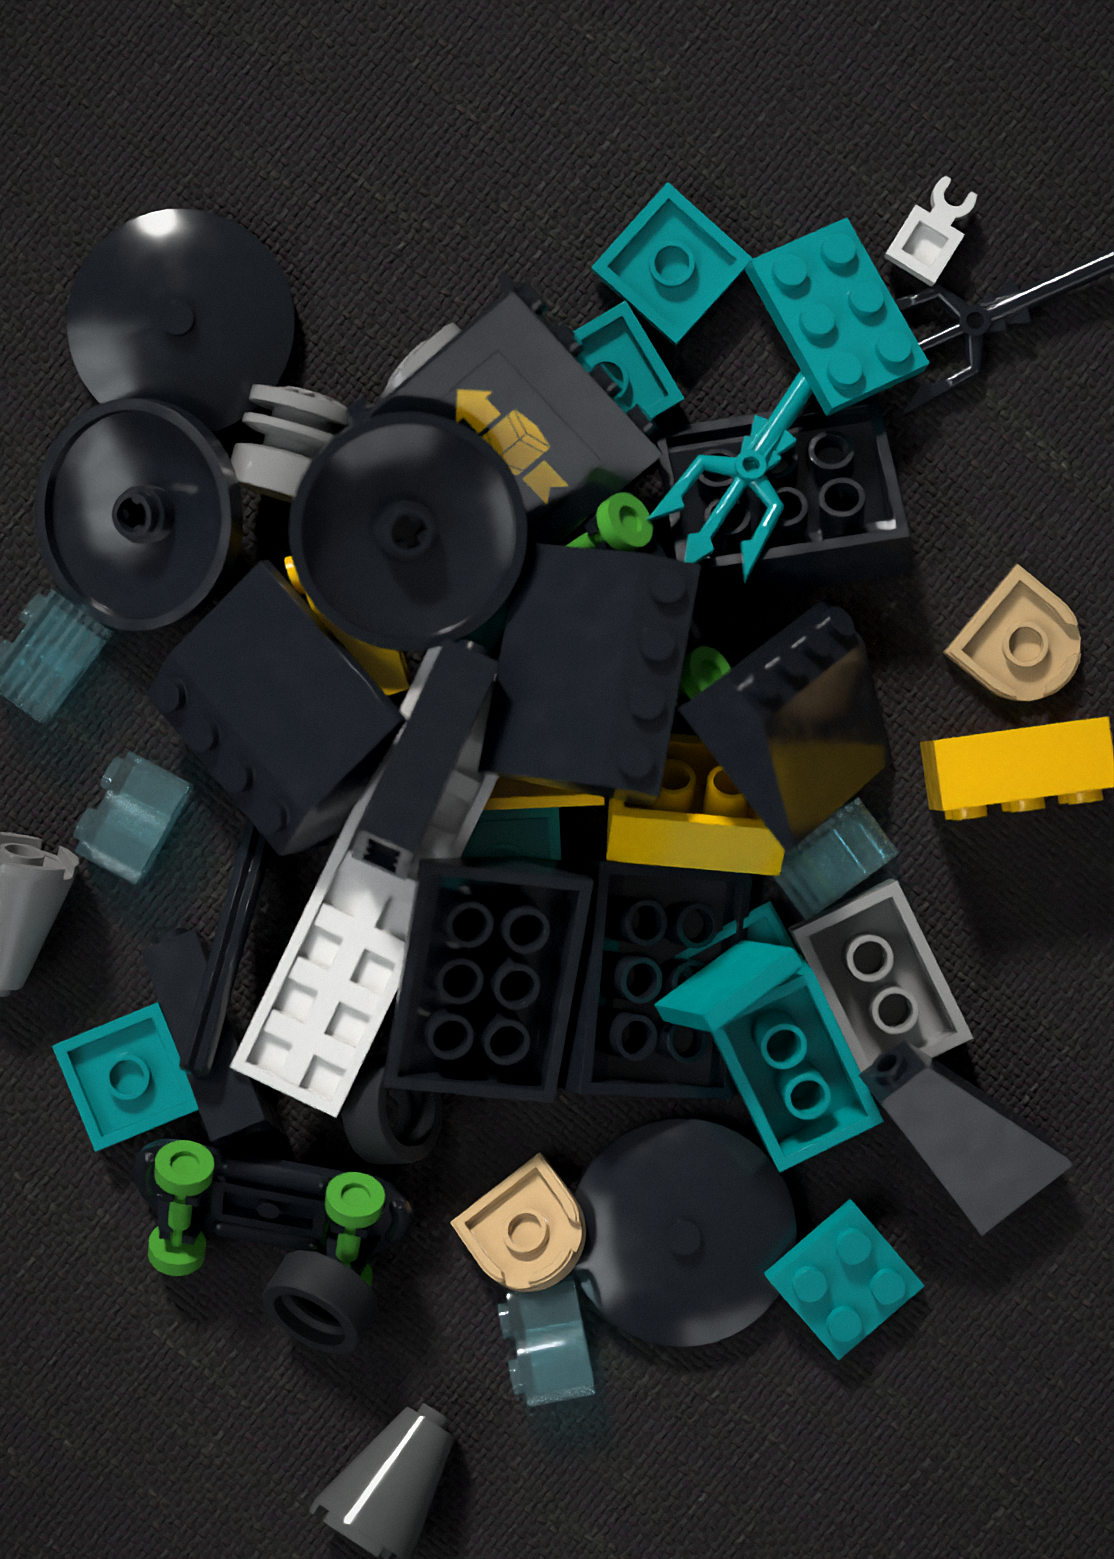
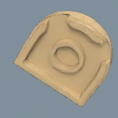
(1019, 640)
(525, 1228)

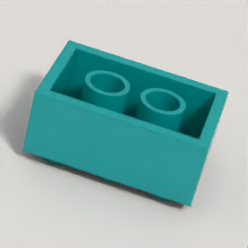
(796, 1072)

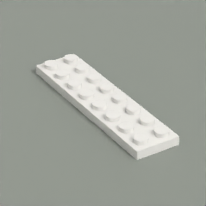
(353, 942)

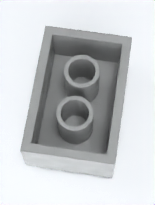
(880, 975)

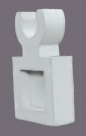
(928, 238)

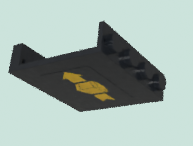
(536, 406)

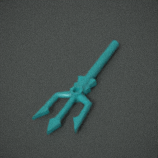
(757, 456)

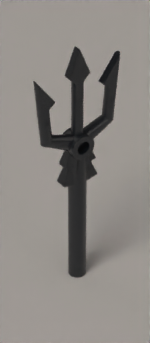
(992, 315)

